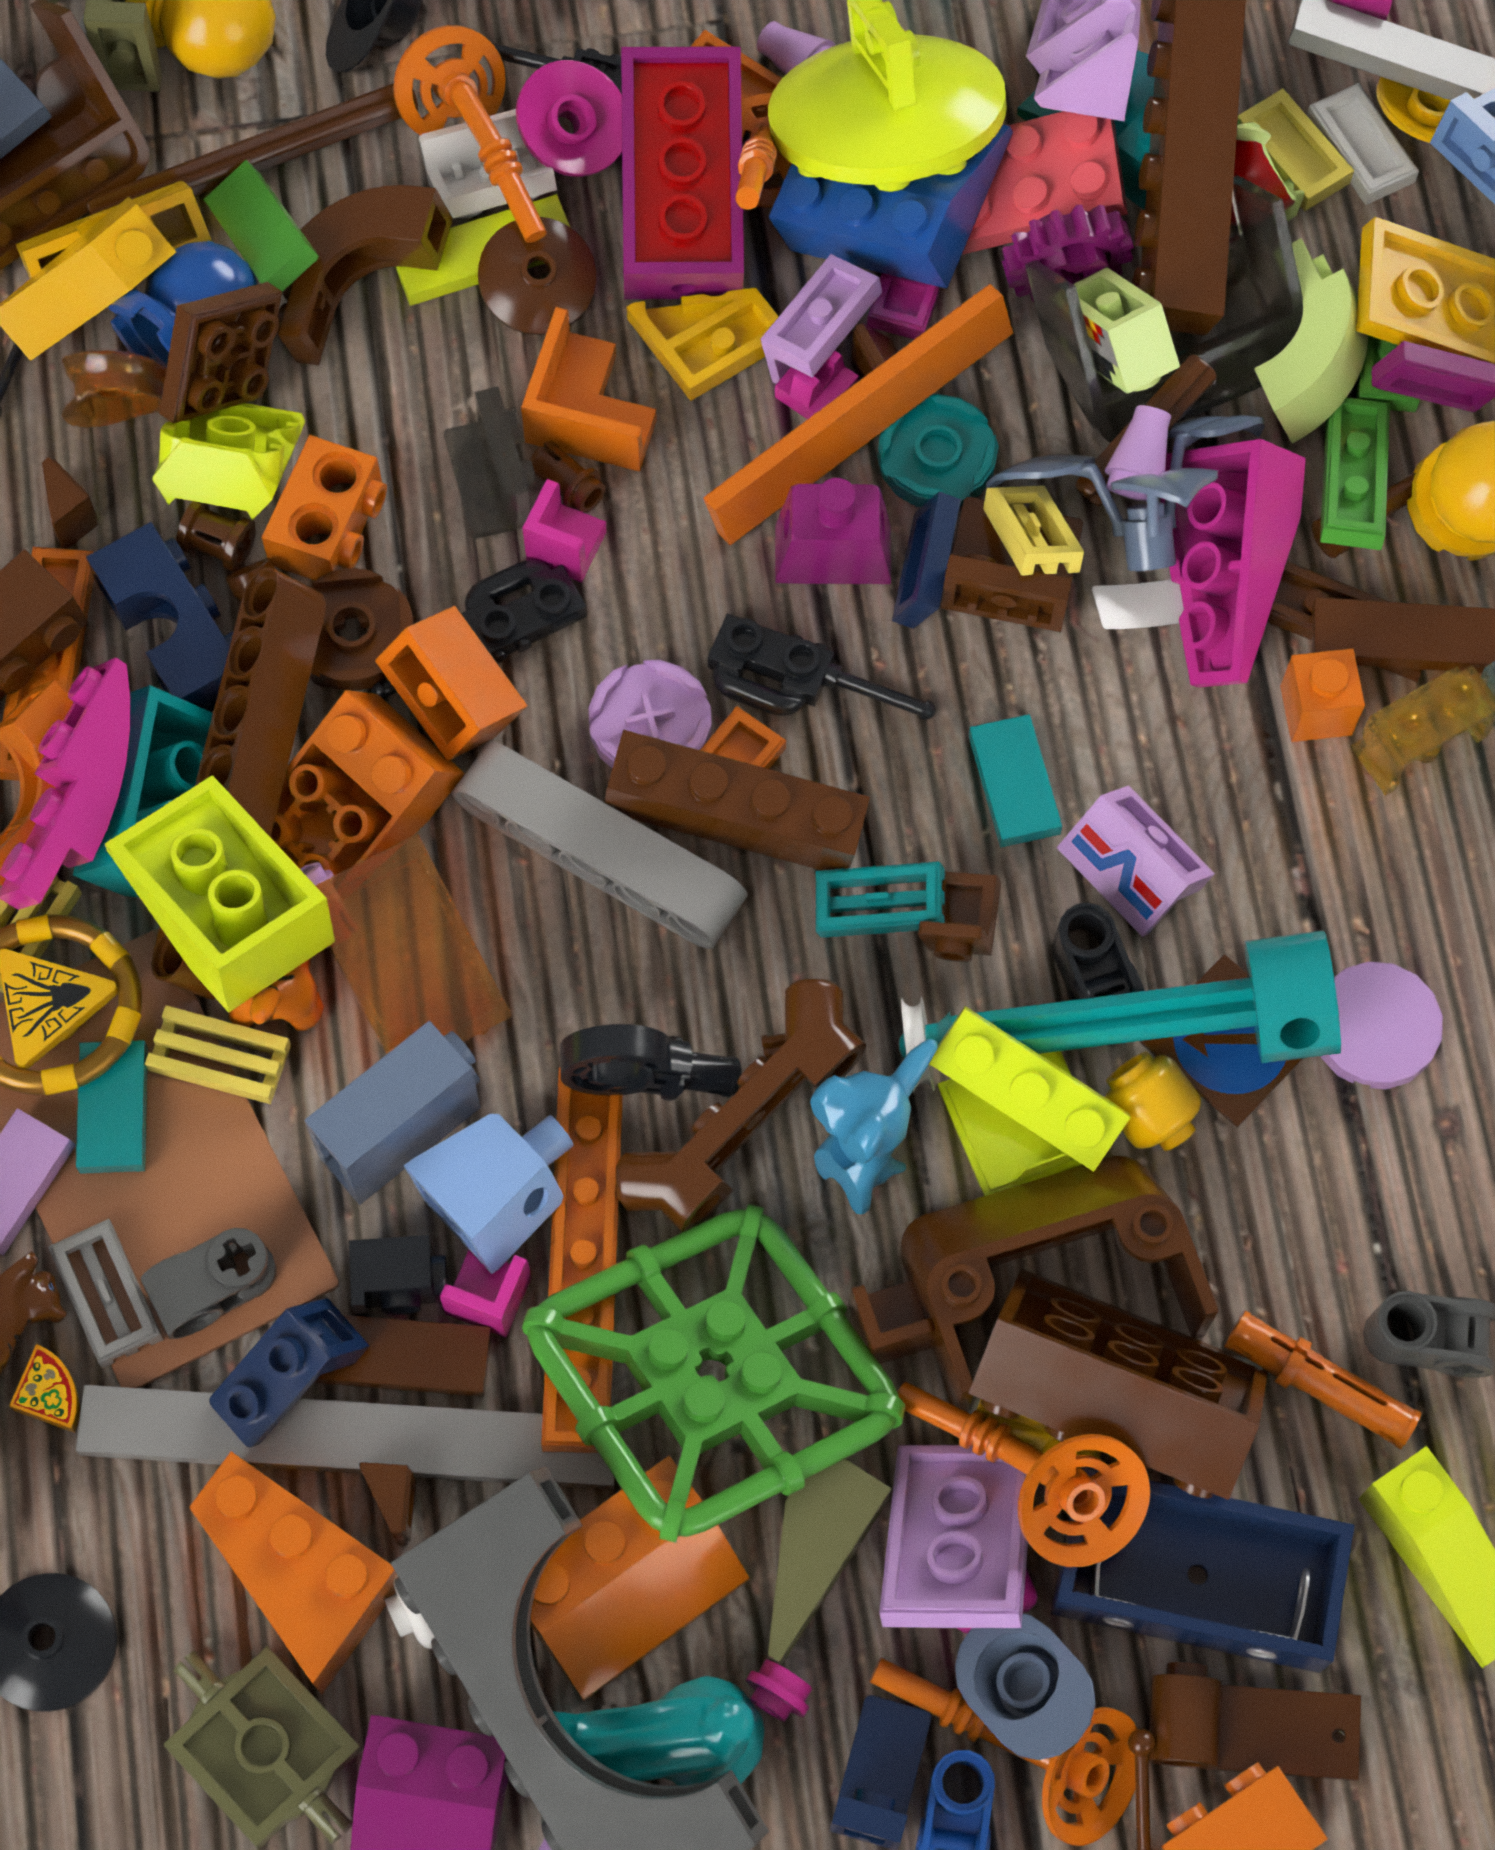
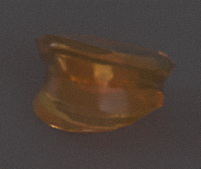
(111, 387)

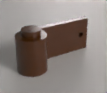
(1233, 1727)

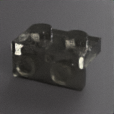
(488, 468)

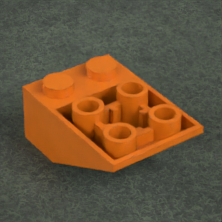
(359, 785)

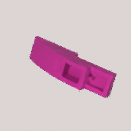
(86, 765)

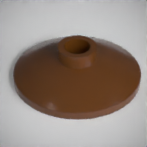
(529, 302)

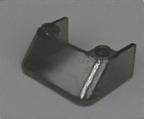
(1257, 322)

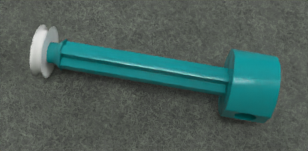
(1284, 997)

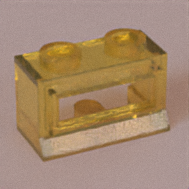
(1423, 722)

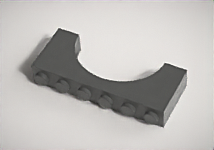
(477, 1598)

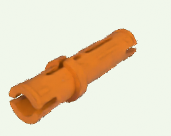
(1332, 1385)

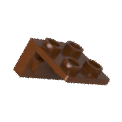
(989, 585)

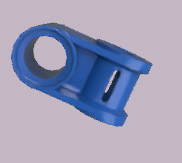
(952, 1824)

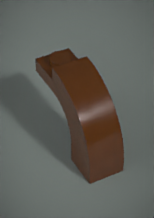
(353, 239)

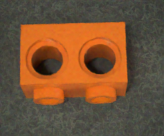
(311, 509)

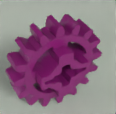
(1069, 245)

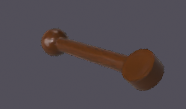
(1142, 1743)

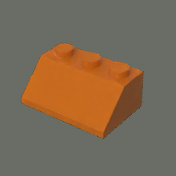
(624, 1591)

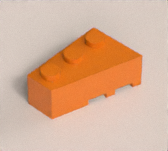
(296, 1565)

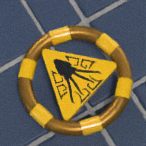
(52, 1001)

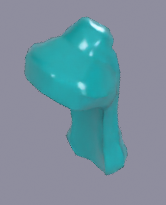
(681, 1737)

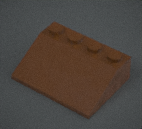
(1122, 1377)

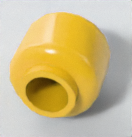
(1156, 1098)

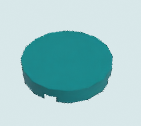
(938, 448)

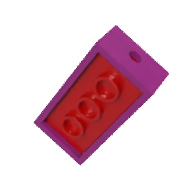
(681, 171)

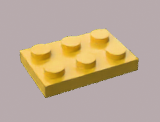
(1425, 291)

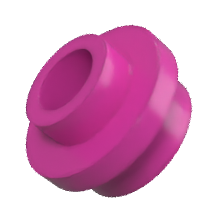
(778, 1691)

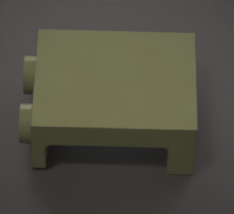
(124, 43)

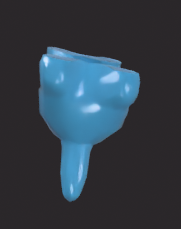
(865, 1123)

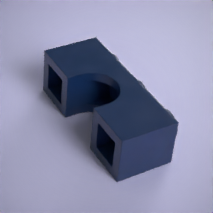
(147, 581)

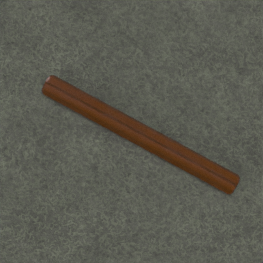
(266, 148)

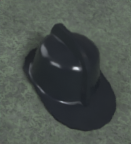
(367, 24)

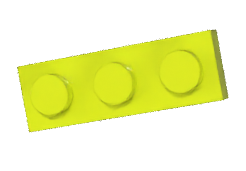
(1029, 1088)

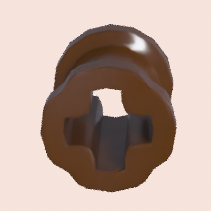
(216, 535)

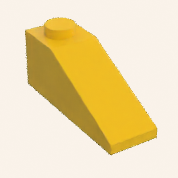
(84, 279)

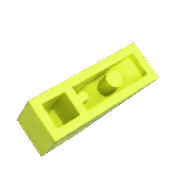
(1441, 1546)

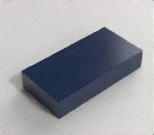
(926, 560)

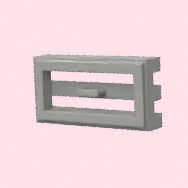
(127, 1342)

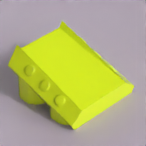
(227, 456)

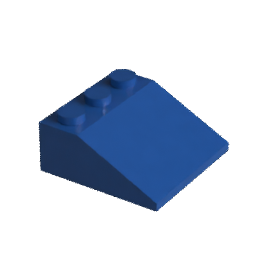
(896, 233)

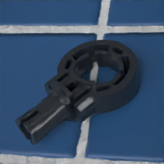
(644, 1060)

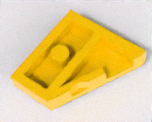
(705, 336)

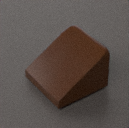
(870, 348)
(68, 503)
(395, 1494)

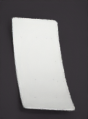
(1139, 604)

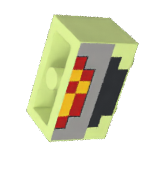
(1126, 331)

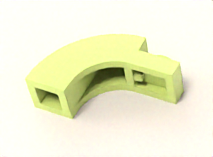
(1325, 354)

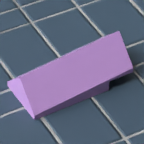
(1085, 55)

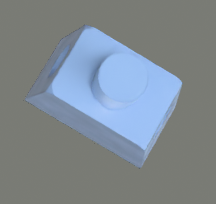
(492, 1184)

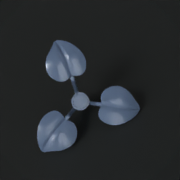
(1149, 525)

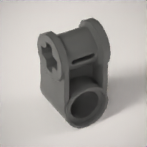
(202, 1284)
(1447, 1334)

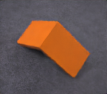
(569, 404)

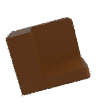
(891, 1321)

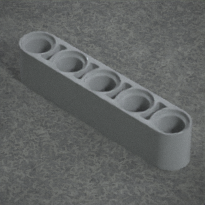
(600, 844)

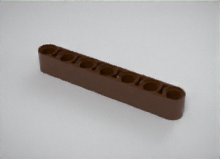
(256, 715)

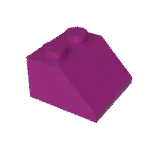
(427, 1788)

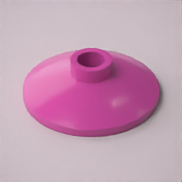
(587, 101)

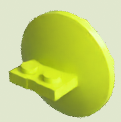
(886, 105)

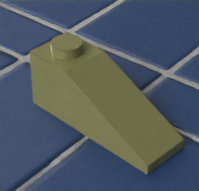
(818, 1540)

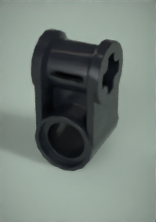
(1094, 971)

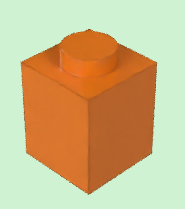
(1322, 695)

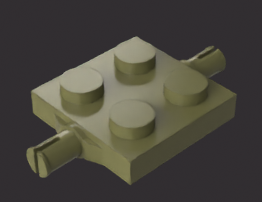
(262, 1747)

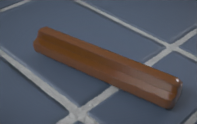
(1174, 397)

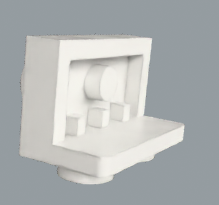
(459, 175)

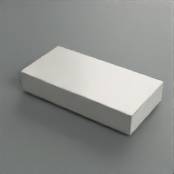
(1365, 142)

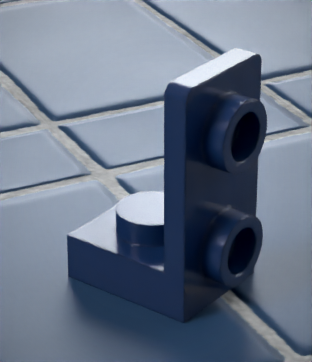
(283, 1366)
(881, 1772)

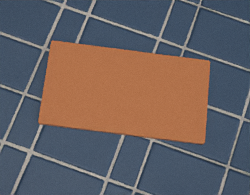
(201, 1176)

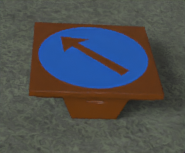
(1226, 1062)

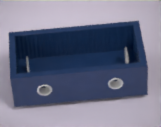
(1267, 1587)

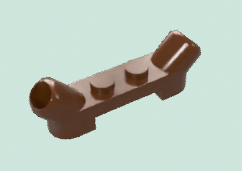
(686, 1180)

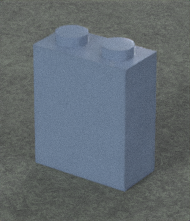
(395, 1110)

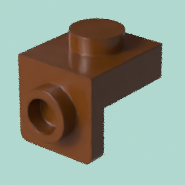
(969, 917)

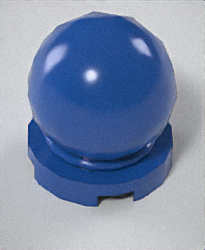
(189, 275)

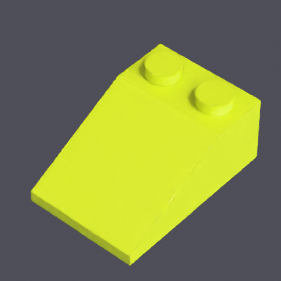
(223, 892)

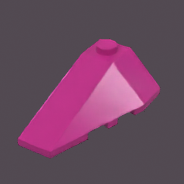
(1233, 554)

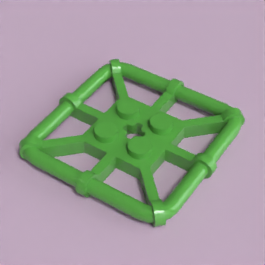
(701, 1408)

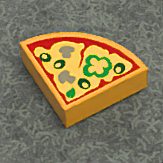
(47, 1391)

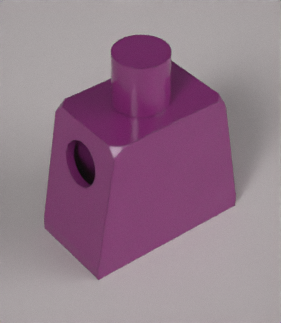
(833, 535)

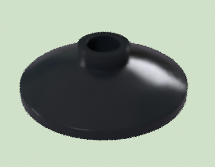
(81, 1649)

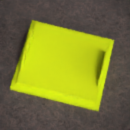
(997, 1145)

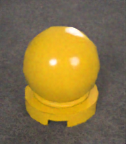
(213, 35)
(1456, 494)

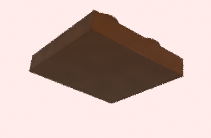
(220, 352)

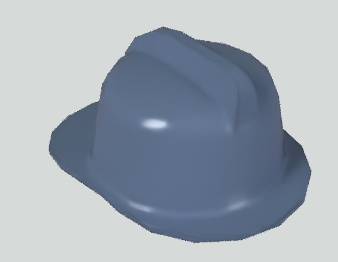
(1026, 1688)

